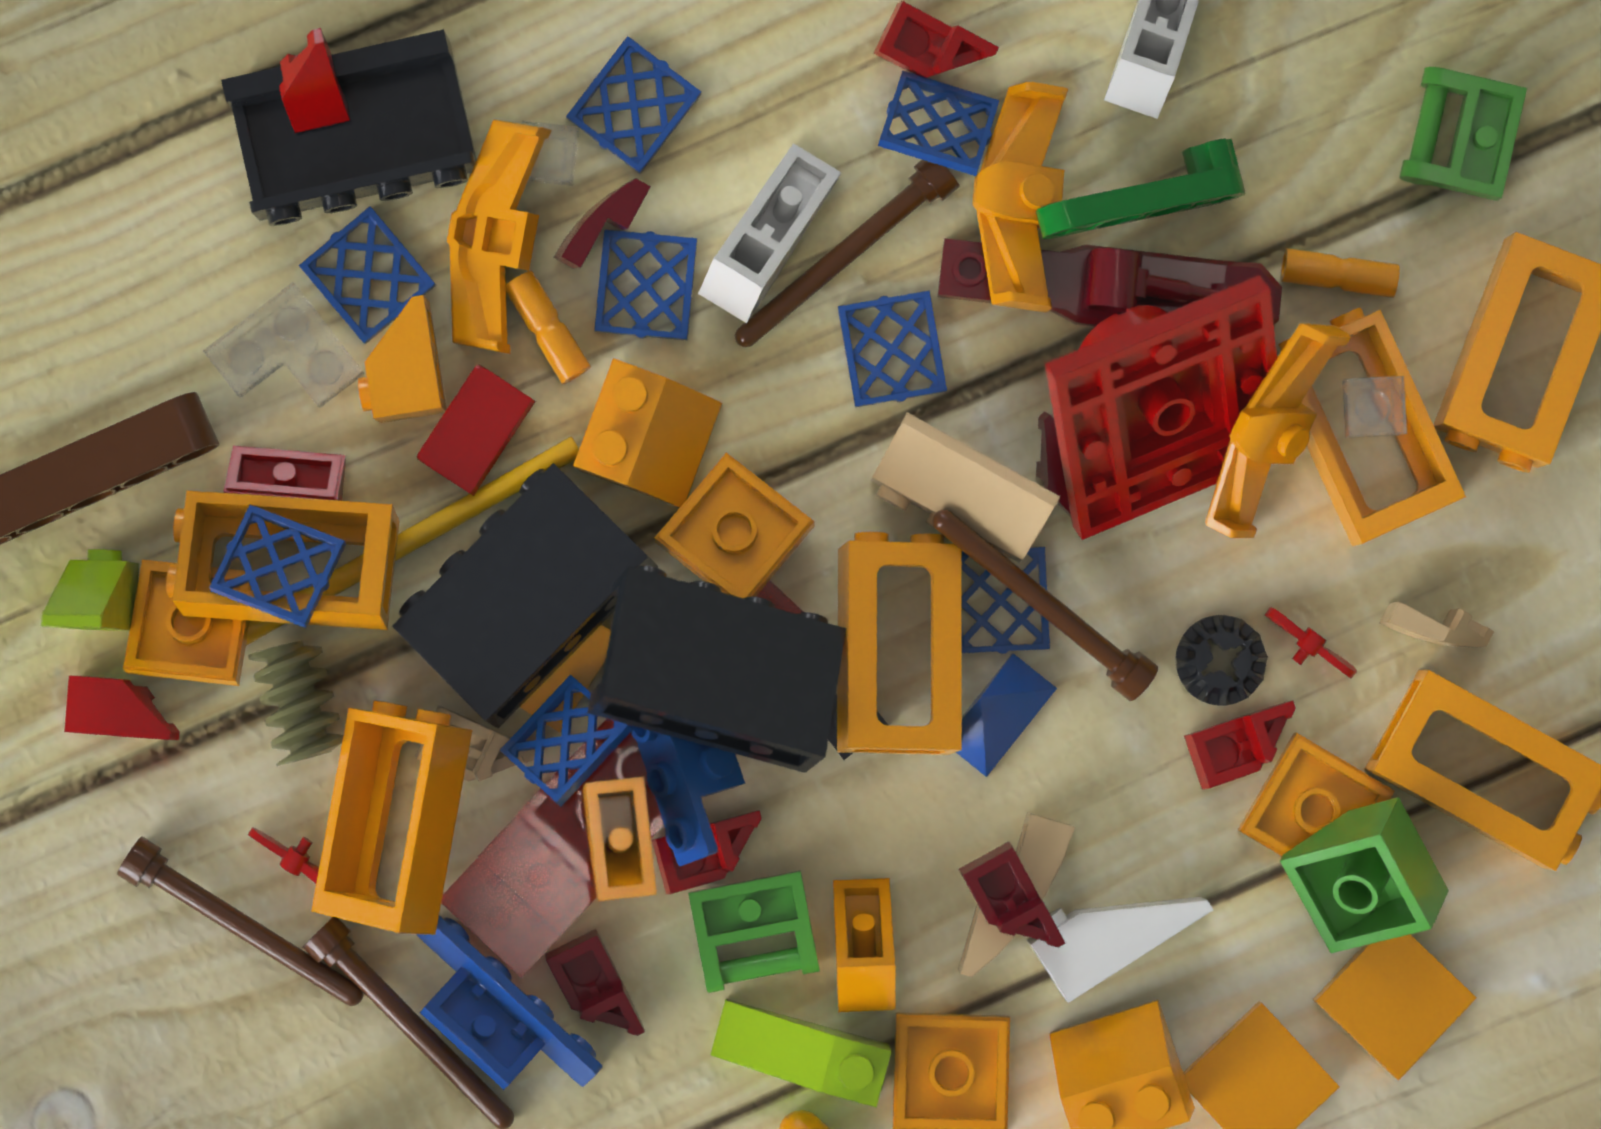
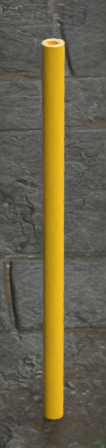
(441, 522)

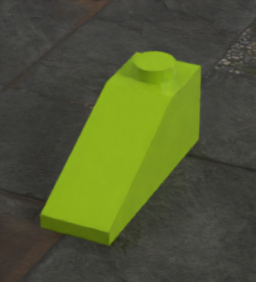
(94, 593)
(802, 1052)

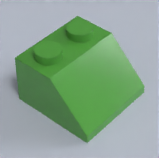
(1367, 877)

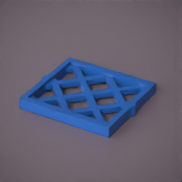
(661, 69)
(953, 96)
(649, 240)
(339, 241)
(884, 305)
(237, 550)
(1002, 644)
(537, 722)

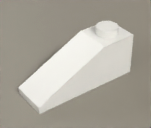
(1150, 55)
(768, 233)
(1111, 938)

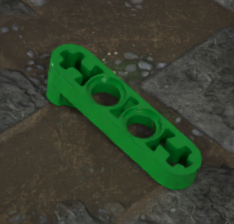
(1210, 180)

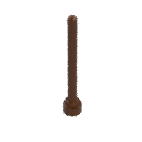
(927, 184)
(1129, 671)
(149, 867)
(334, 947)

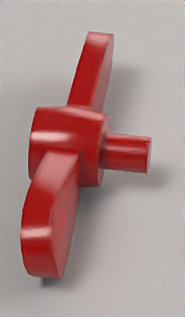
(1310, 643)
(293, 859)

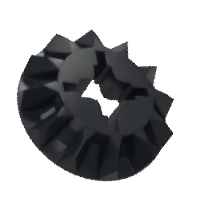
(1194, 655)

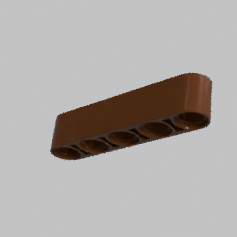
(103, 464)

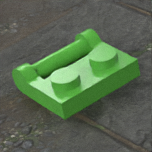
(1481, 139)
(751, 912)

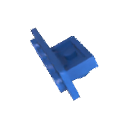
(679, 777)
(494, 1018)

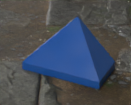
(1002, 713)

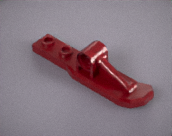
(1103, 281)

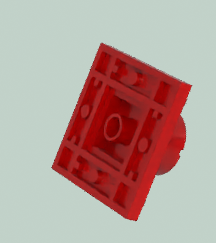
(1154, 401)

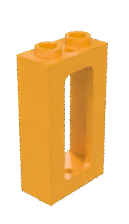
(1461, 407)
(1421, 446)
(218, 515)
(857, 612)
(1396, 765)
(362, 810)

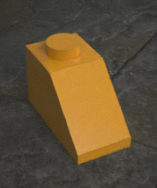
(404, 368)
(619, 838)
(864, 945)

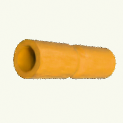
(1348, 273)
(544, 322)

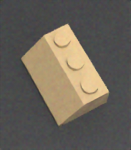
(945, 474)

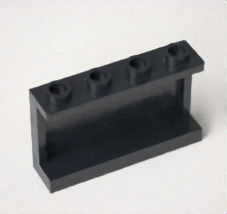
(401, 131)
(520, 595)
(719, 669)

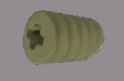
(297, 701)

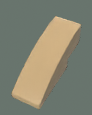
(1041, 852)

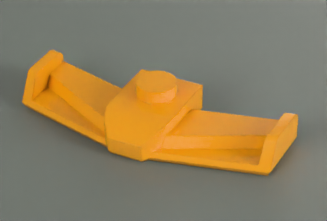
(1012, 189)
(491, 234)
(1271, 428)

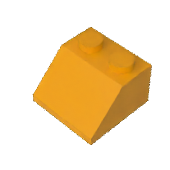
(647, 433)
(1121, 1072)

